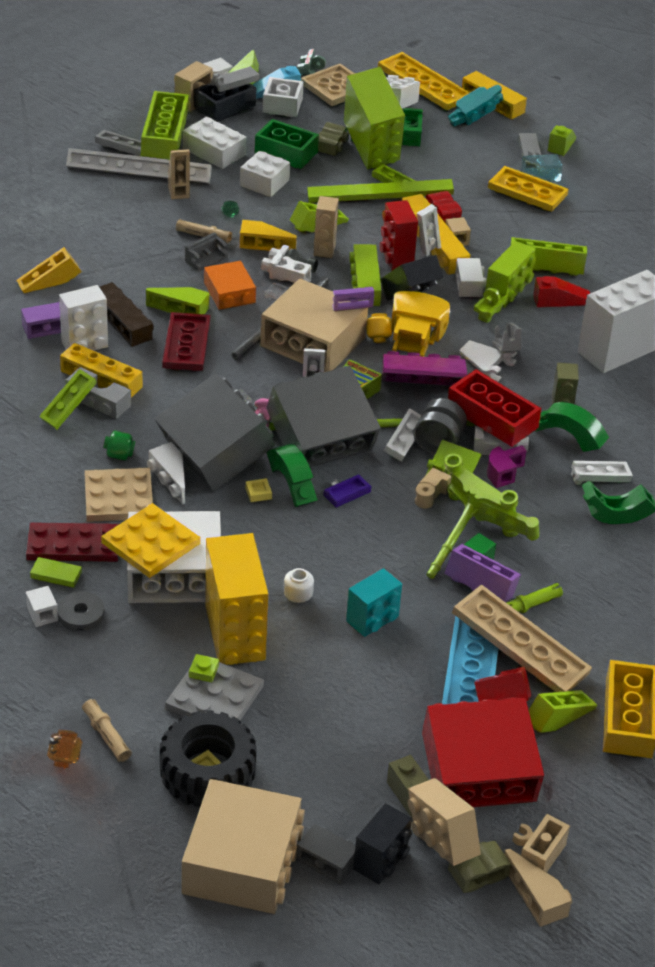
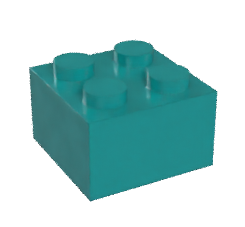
(374, 602)

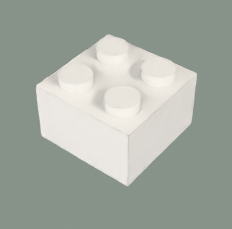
(282, 97)
(264, 173)

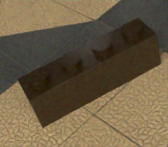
(126, 317)

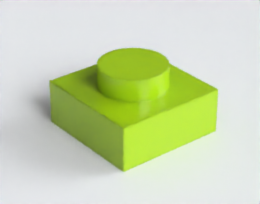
(203, 668)

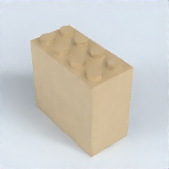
(307, 320)
(242, 846)

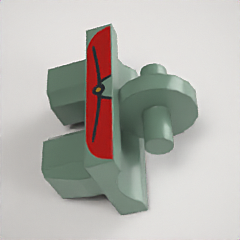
(311, 63)

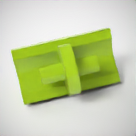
(490, 304)

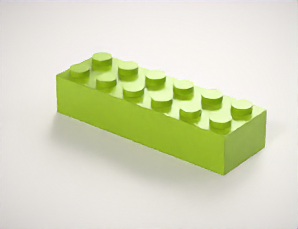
(164, 124)

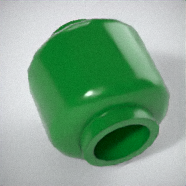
(119, 445)

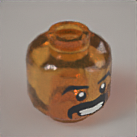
(64, 748)

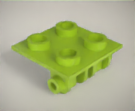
(469, 458)

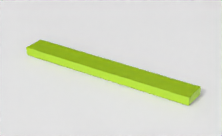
(380, 190)

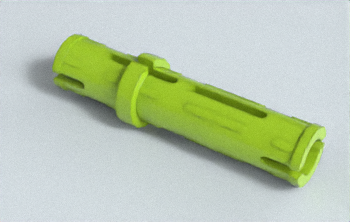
(524, 603)

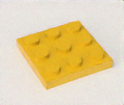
(150, 540)

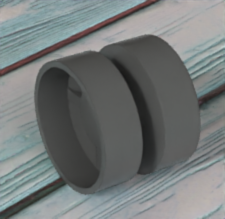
(439, 421)

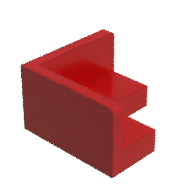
(505, 685)

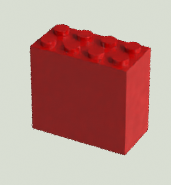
(484, 751)

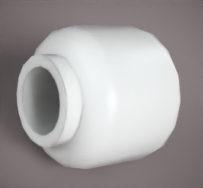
(298, 585)

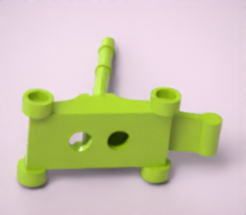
(485, 505)

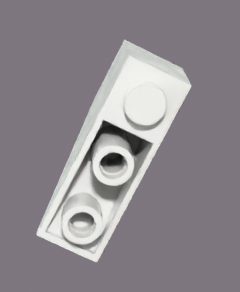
(167, 464)

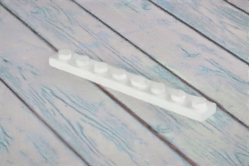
(132, 165)

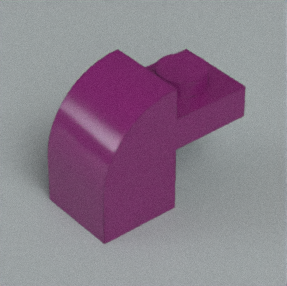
(504, 464)

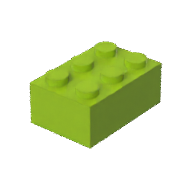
(512, 271)

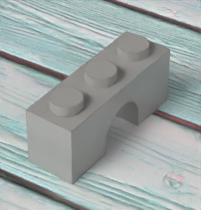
(110, 400)

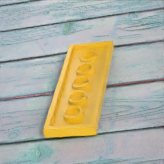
(432, 85)

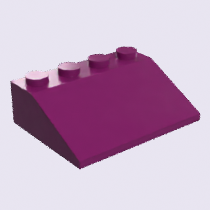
(421, 369)

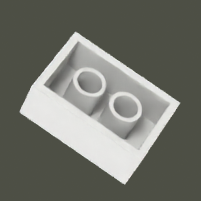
(405, 90)
(214, 142)
(84, 318)

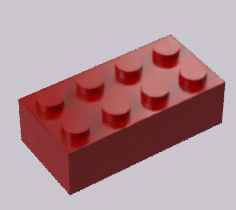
(495, 407)

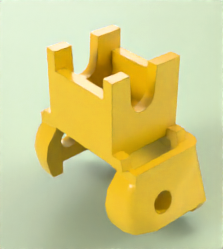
(413, 318)

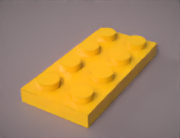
(528, 188)

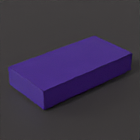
(347, 491)

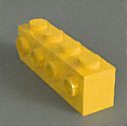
(106, 368)

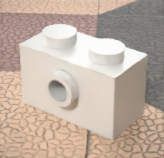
(470, 277)

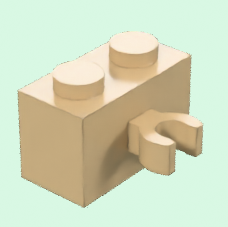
(544, 843)

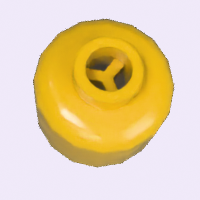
(379, 327)

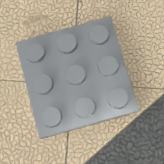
(228, 693)

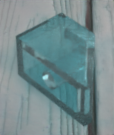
(543, 166)

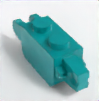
(476, 105)

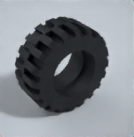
(197, 735)

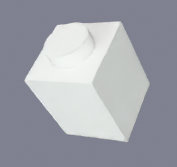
(42, 606)

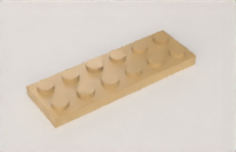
(521, 640)

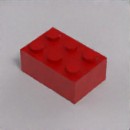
(398, 233)

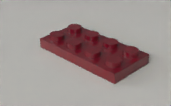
(186, 341)
(69, 542)

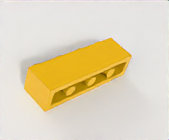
(512, 103)

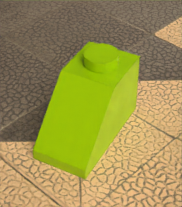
(561, 140)

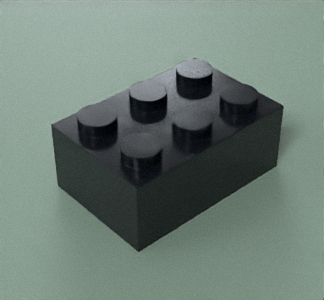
(226, 103)
(412, 276)

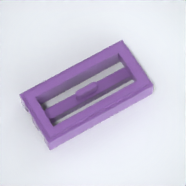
(353, 296)

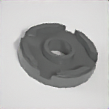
(80, 601)

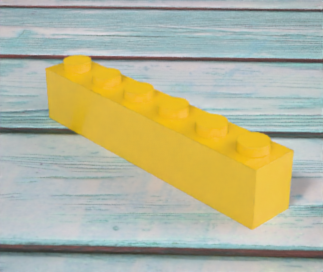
(450, 246)

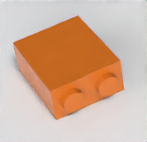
(229, 285)

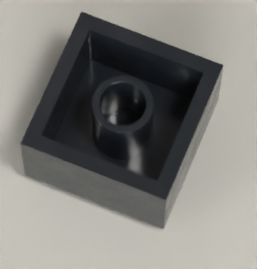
(382, 844)

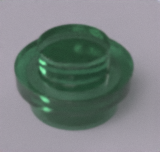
(230, 208)

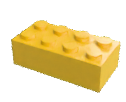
(629, 709)

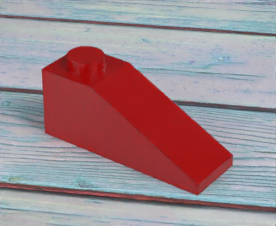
(558, 293)

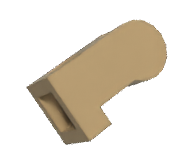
(430, 487)

